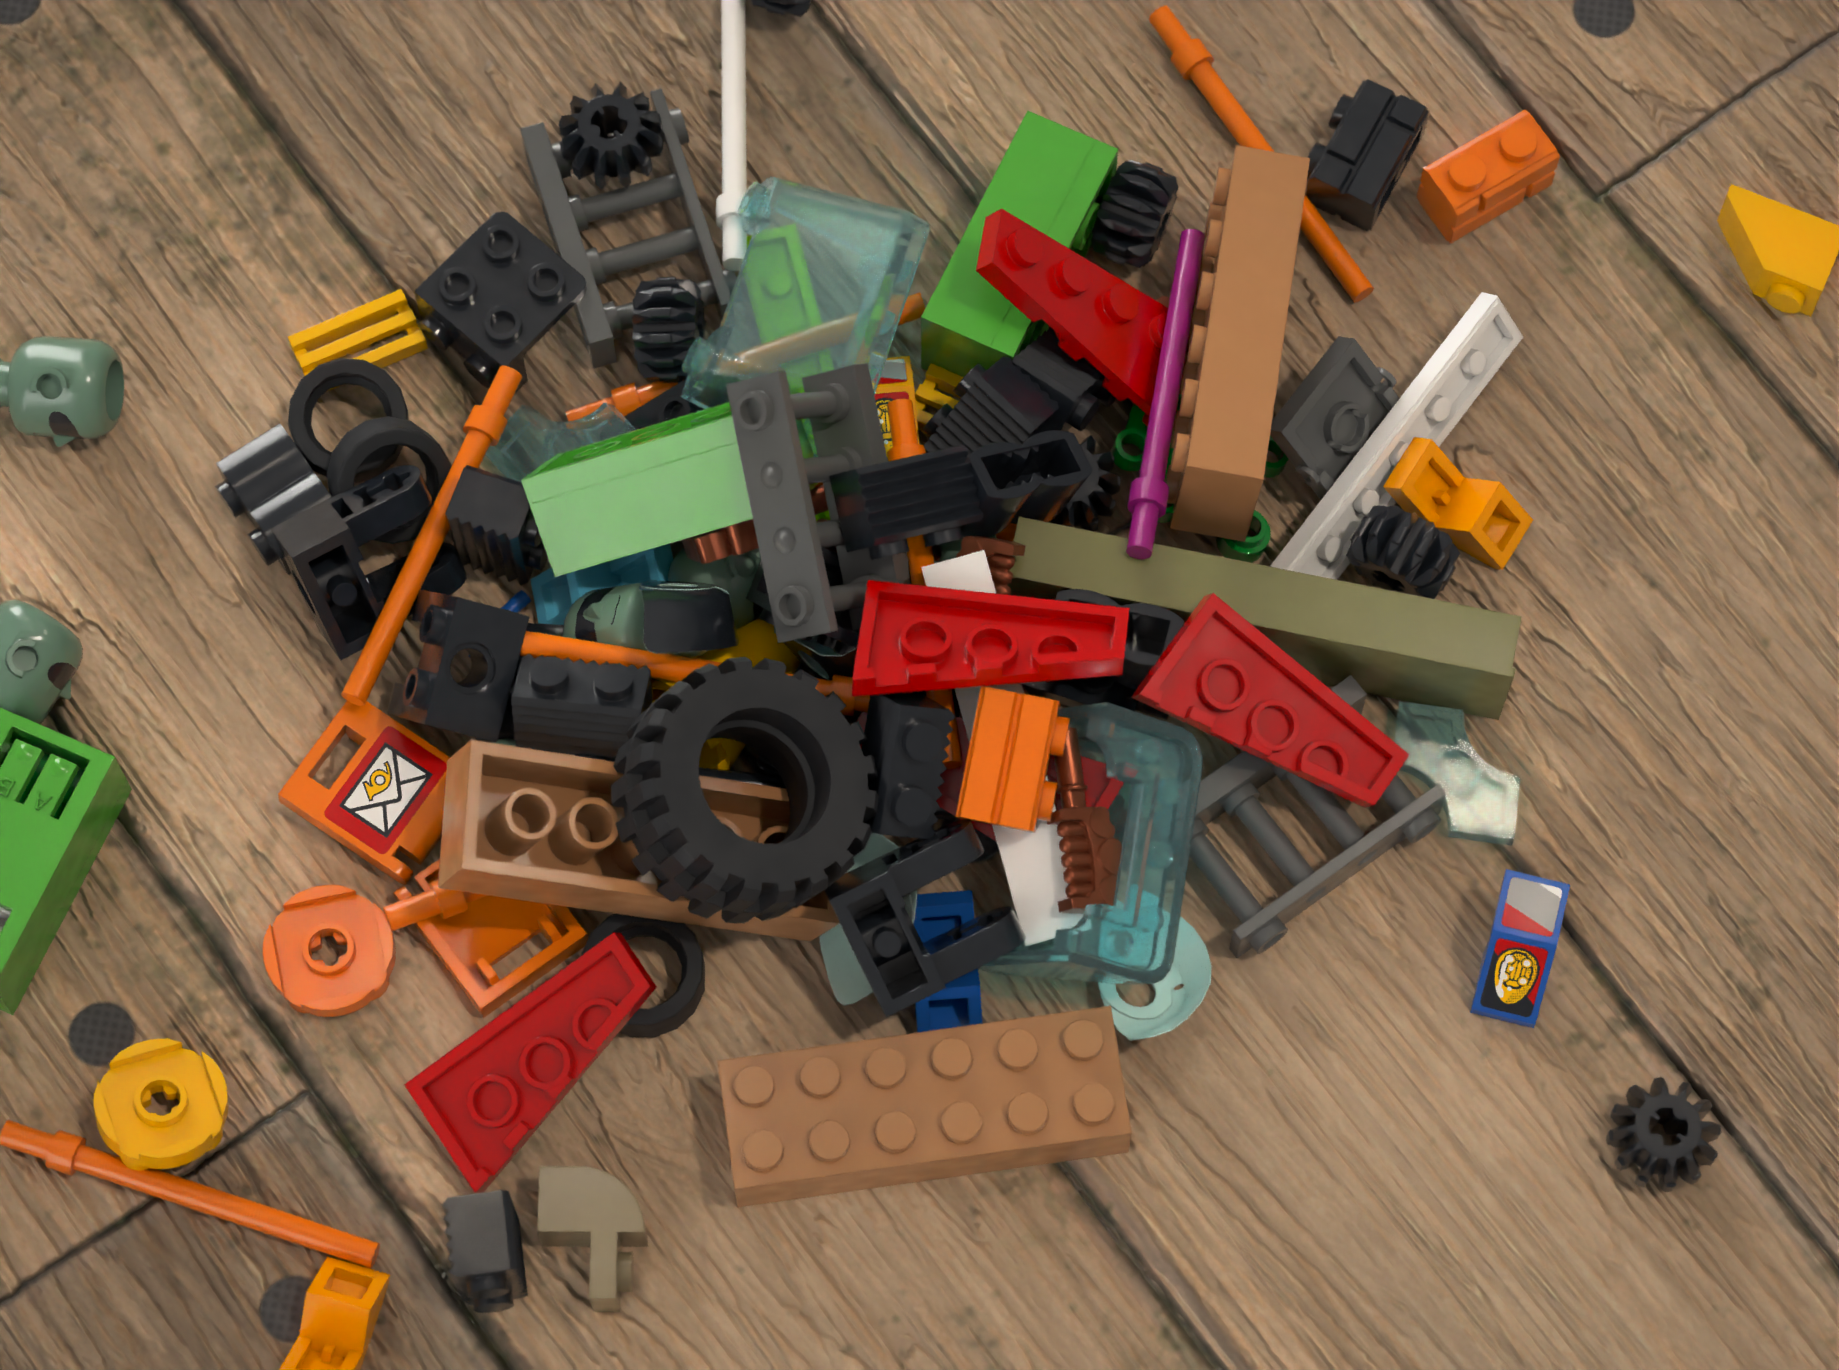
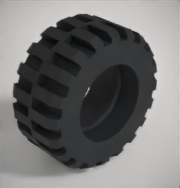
(805, 743)

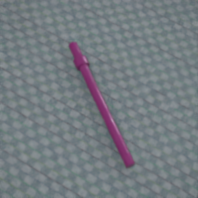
(1149, 492)

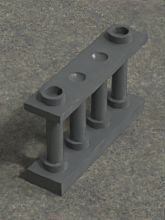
(571, 215)
(780, 499)
(1235, 791)

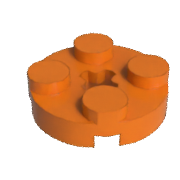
(299, 931)

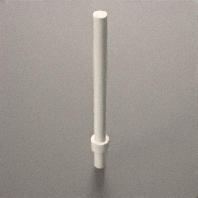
(733, 134)

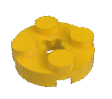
(165, 1140)

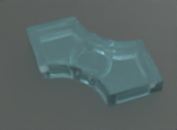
(534, 439)
(1479, 798)

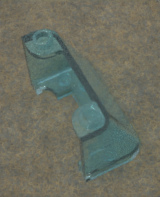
(812, 291)
(1155, 826)

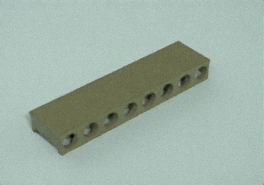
(1332, 627)

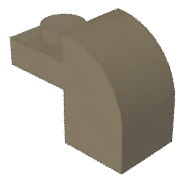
(594, 1211)

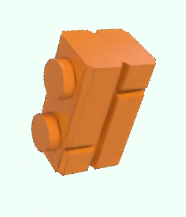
(1487, 176)
(1011, 760)

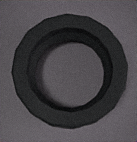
(331, 375)
(382, 432)
(690, 990)

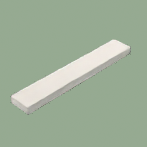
(1425, 410)
(1028, 858)

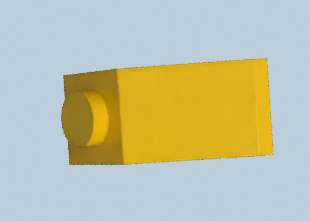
(1779, 249)

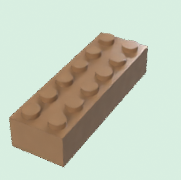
(1236, 343)
(548, 834)
(924, 1106)

